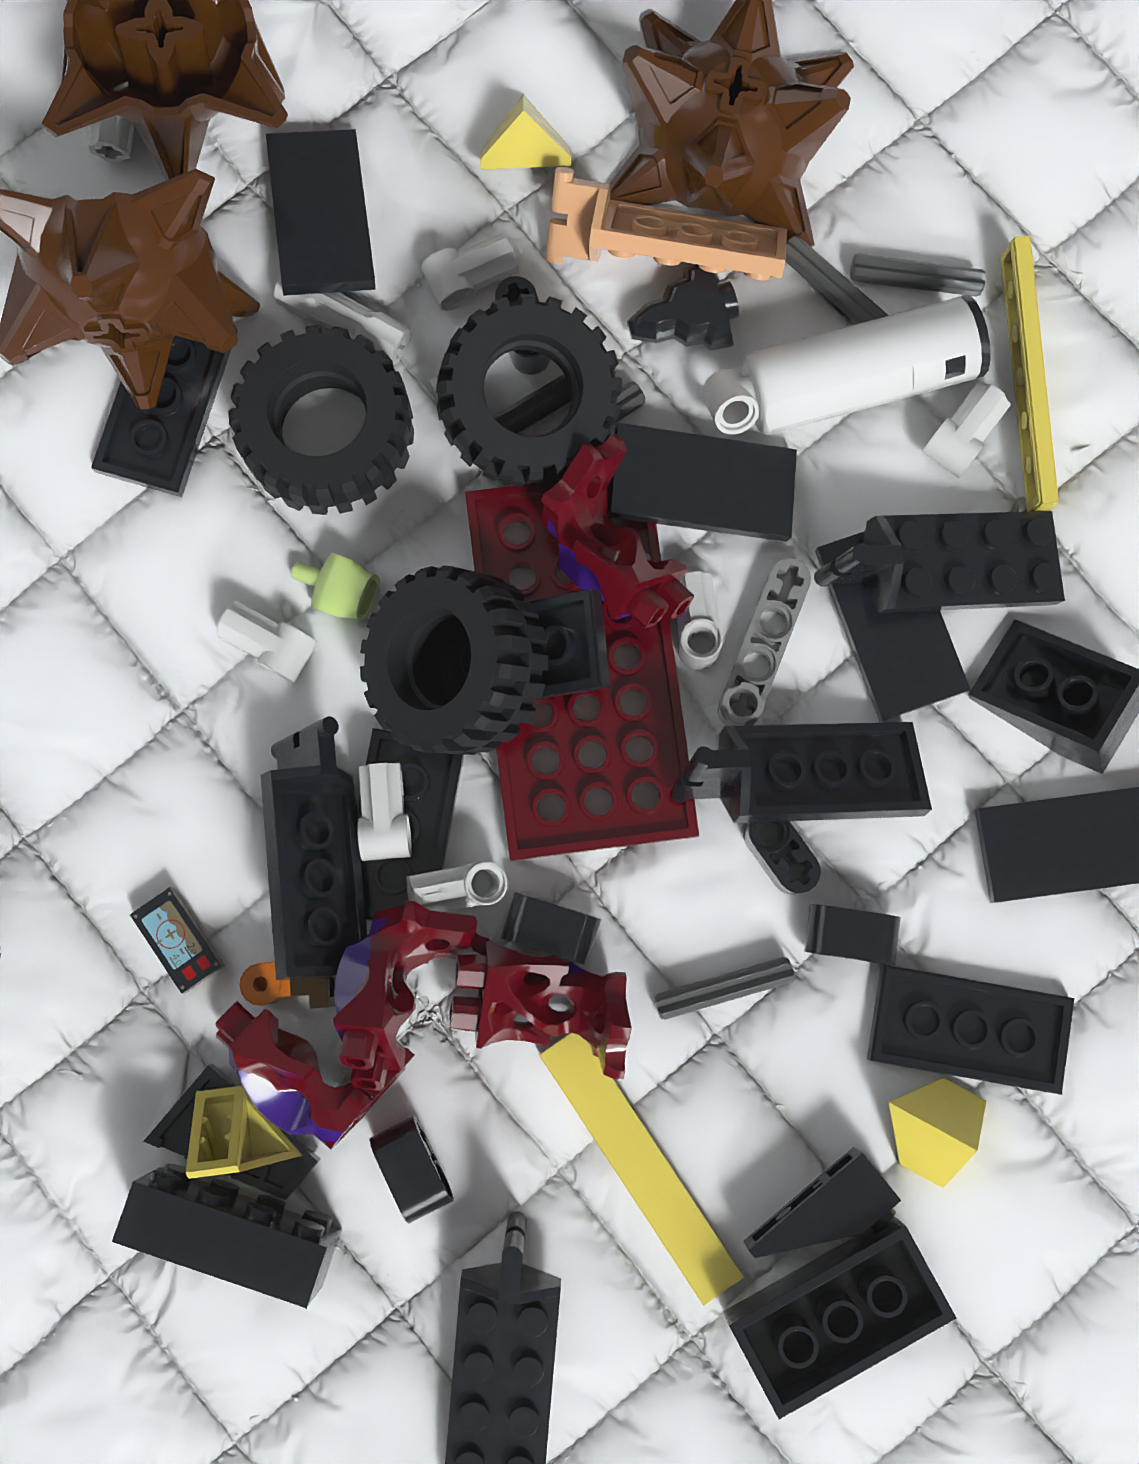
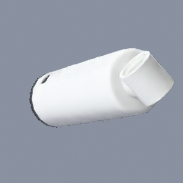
(852, 368)

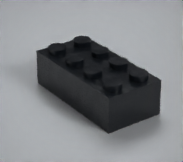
(228, 1234)
(838, 1316)

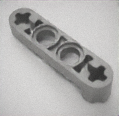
(760, 642)

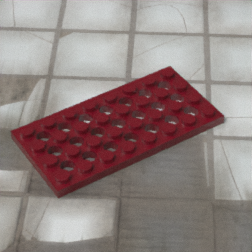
(653, 677)

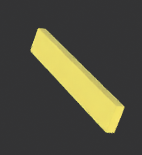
(1029, 376)
(642, 1167)

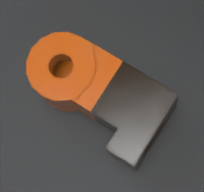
(261, 988)

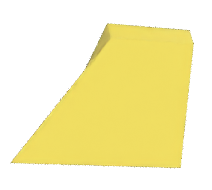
(525, 141)
(937, 1129)
(232, 1135)

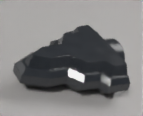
(690, 311)

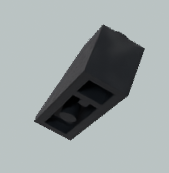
(833, 1206)

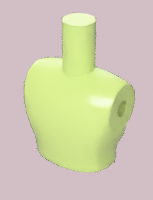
(340, 586)

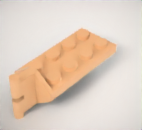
(656, 232)

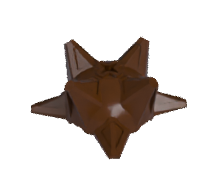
(165, 72)
(729, 118)
(118, 277)

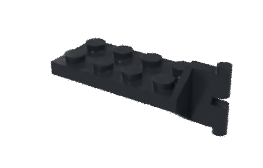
(953, 562)
(810, 772)
(312, 855)
(503, 1359)

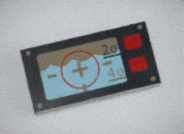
(177, 940)

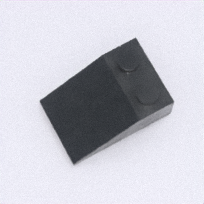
(1060, 694)

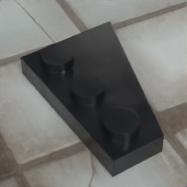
(175, 1130)

